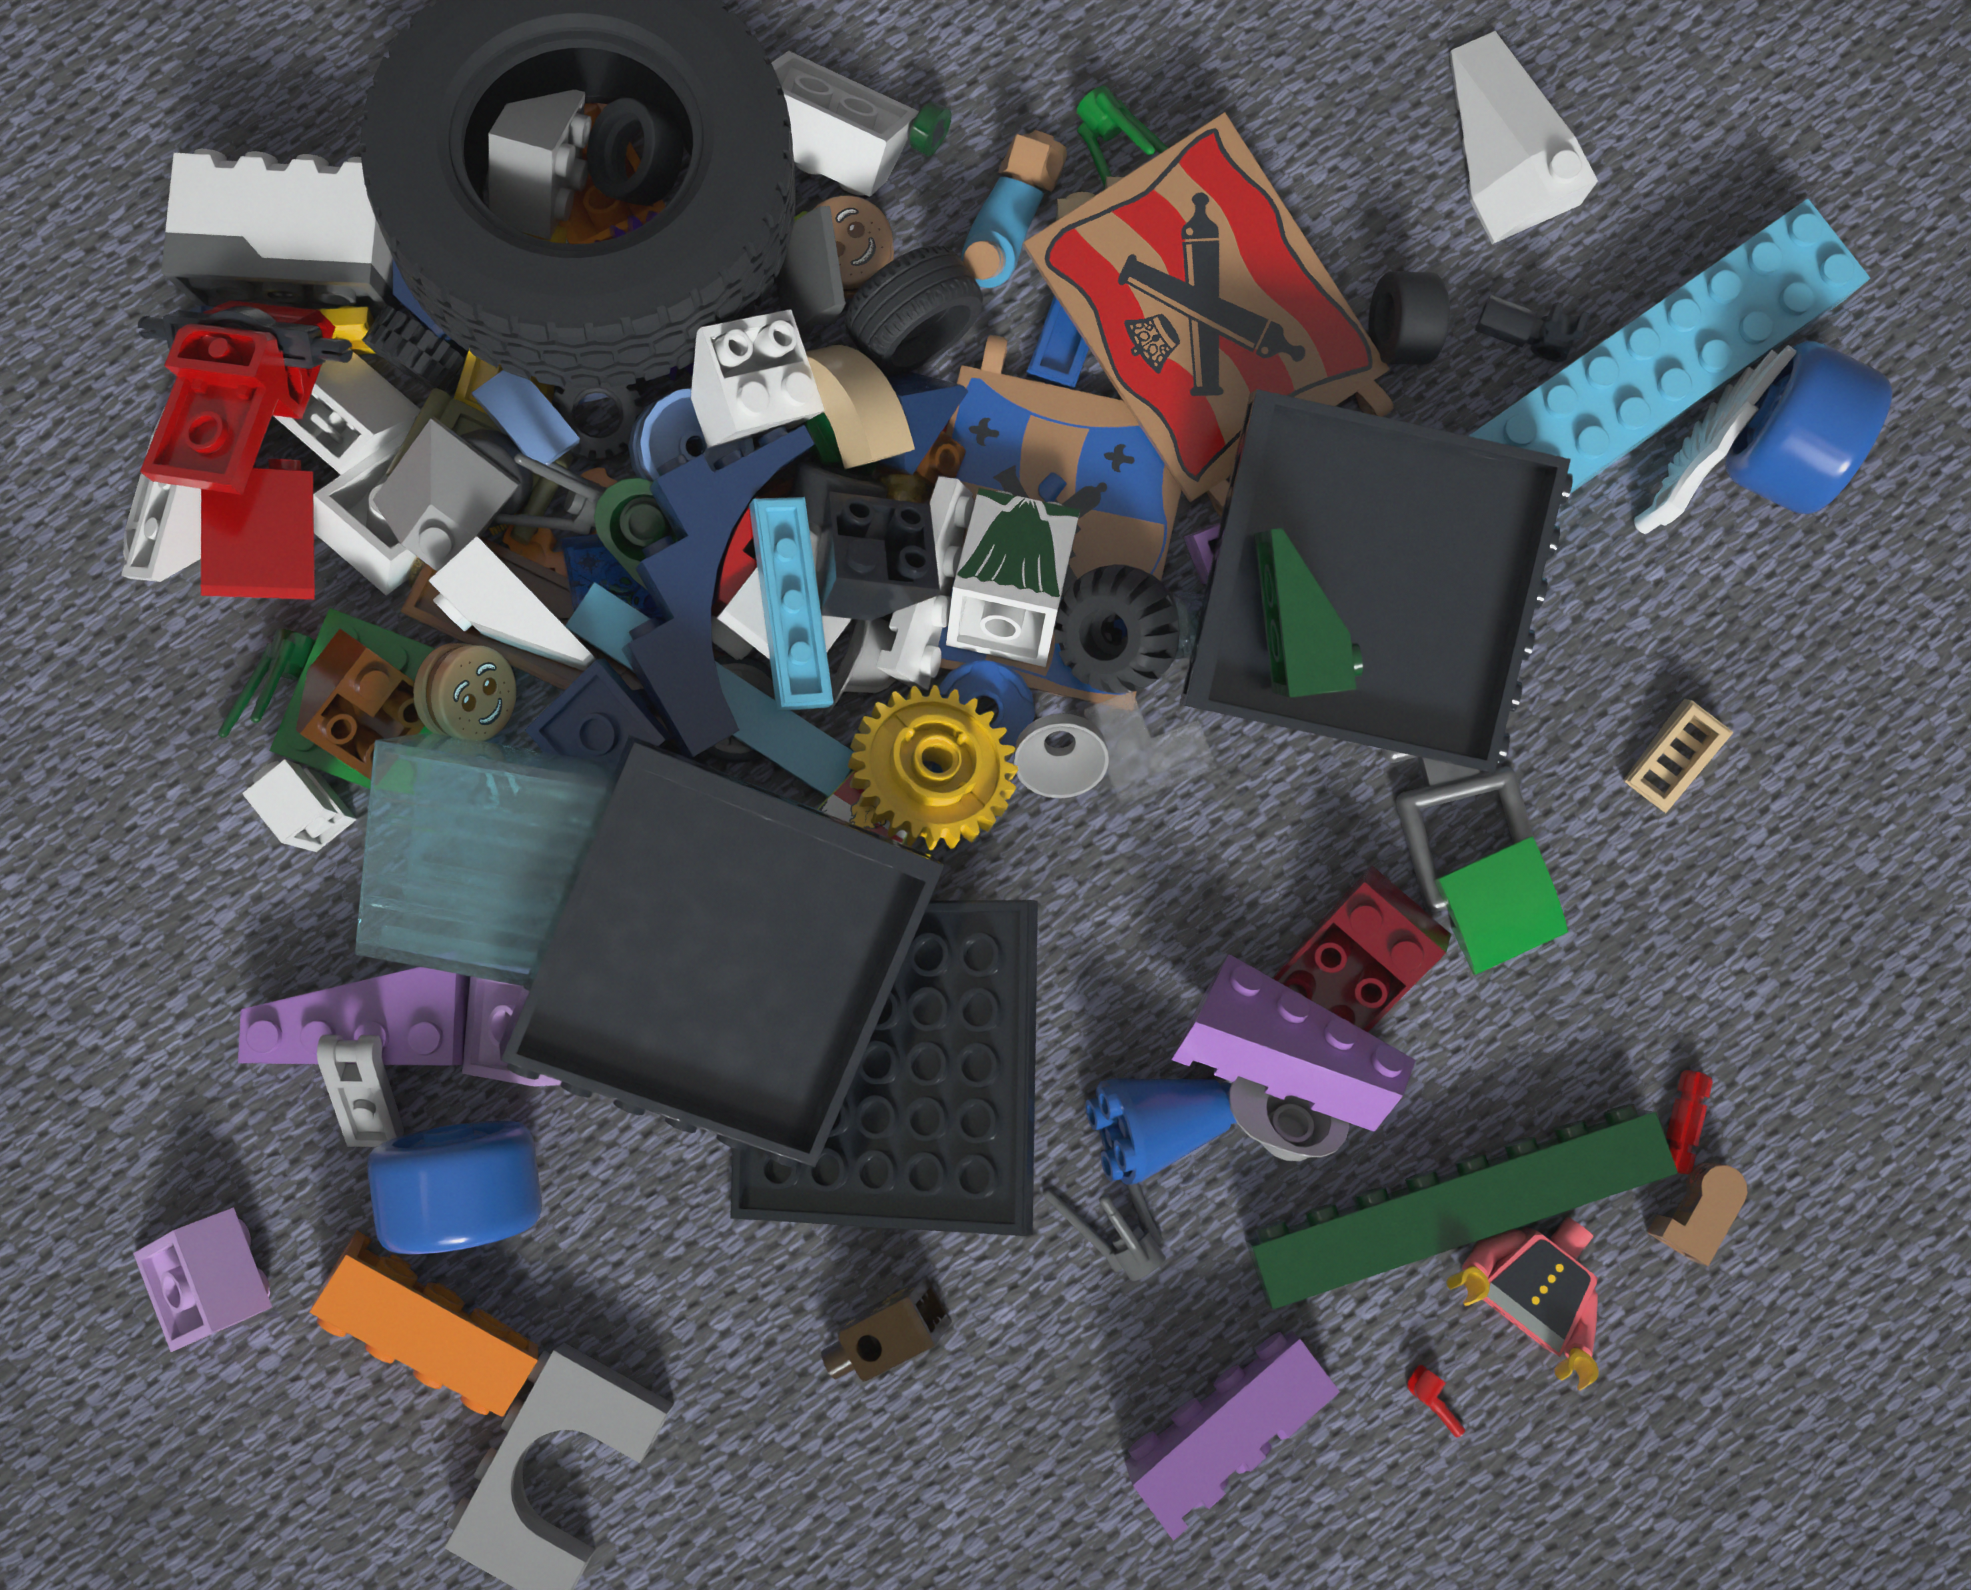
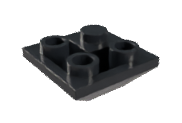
(875, 556)

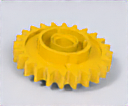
(923, 801)

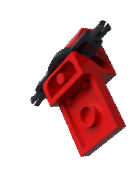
(231, 377)

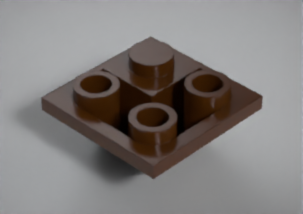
(355, 700)

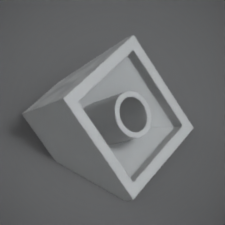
(442, 495)

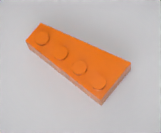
(423, 1328)

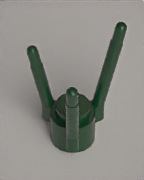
(284, 659)

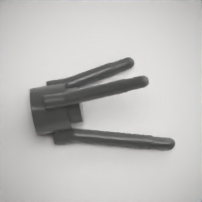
(580, 499)
(1135, 1248)

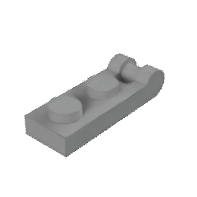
(359, 1090)

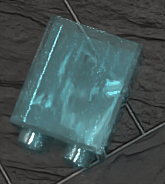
(470, 851)

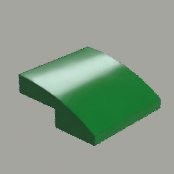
(1502, 905)

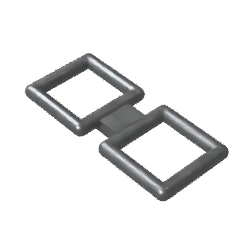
(1445, 784)

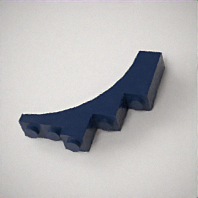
(702, 508)

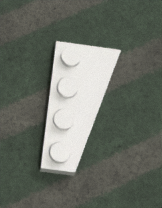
(919, 627)

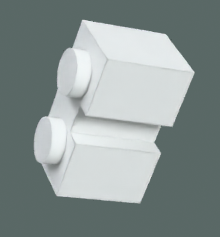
(298, 805)

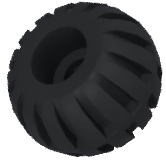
(1093, 644)

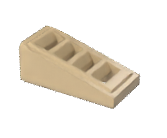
(1716, 736)

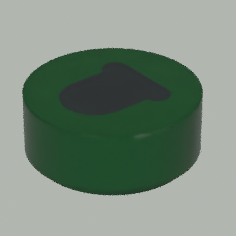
(930, 128)

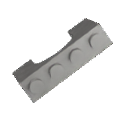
(498, 1524)

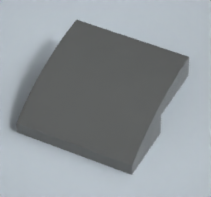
(811, 273)

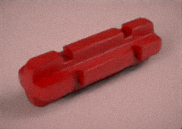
(1688, 1118)

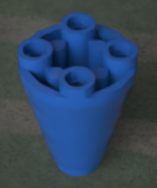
(1155, 1122)

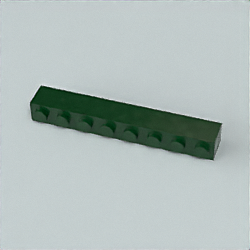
(1460, 1206)

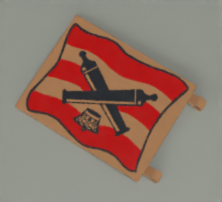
(1201, 295)

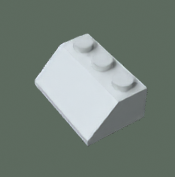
(842, 125)

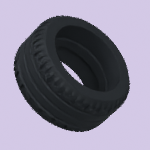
(913, 309)

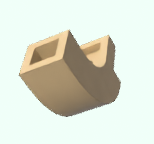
(859, 406)

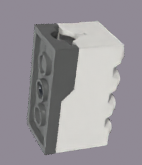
(275, 233)

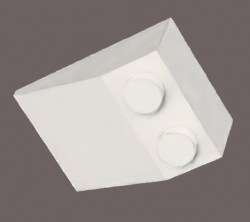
(354, 525)
(486, 594)

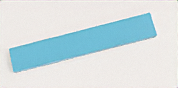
(775, 734)

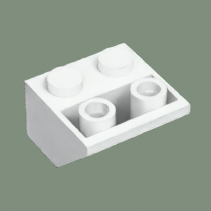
(752, 378)
(351, 414)

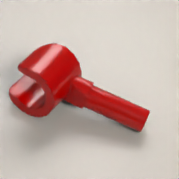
(1426, 1388)

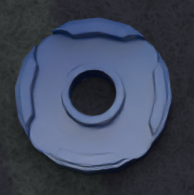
(1000, 684)

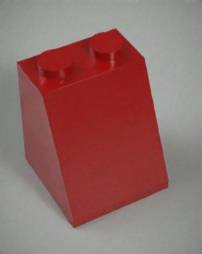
(260, 539)

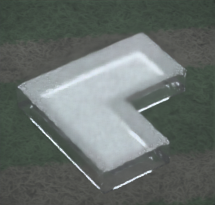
(1143, 763)

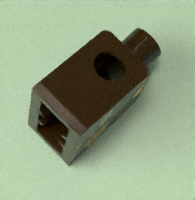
(903, 1325)

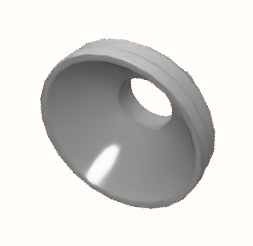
(1061, 770)

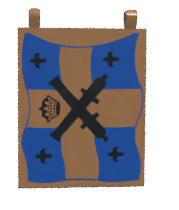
(1125, 493)

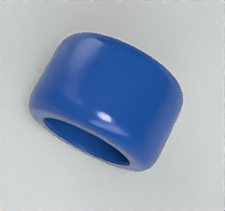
(1811, 429)
(454, 1187)

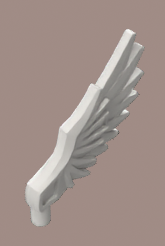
(1711, 440)

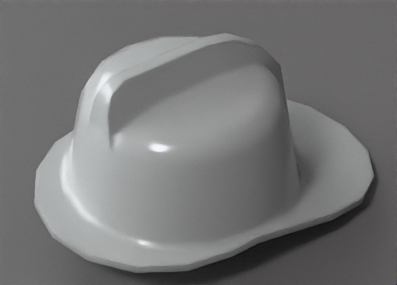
(858, 666)
(1285, 1126)

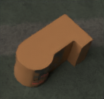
(1705, 1213)

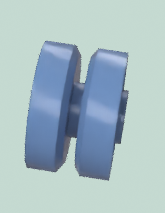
(663, 432)

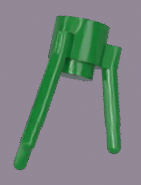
(1107, 118)

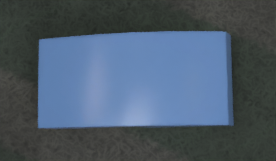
(526, 417)

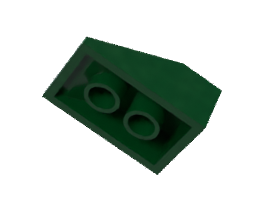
(1304, 634)

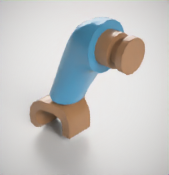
(1006, 215)

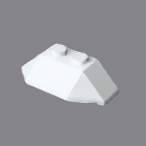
(161, 529)

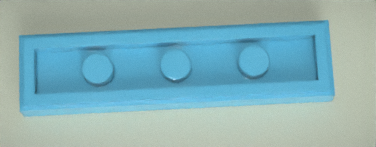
(791, 603)

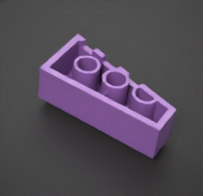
(413, 1012)
(1293, 1047)
(1228, 1430)

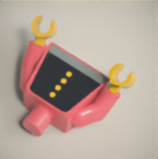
(1539, 1290)

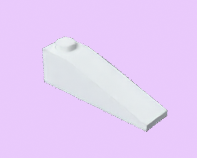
(1515, 143)

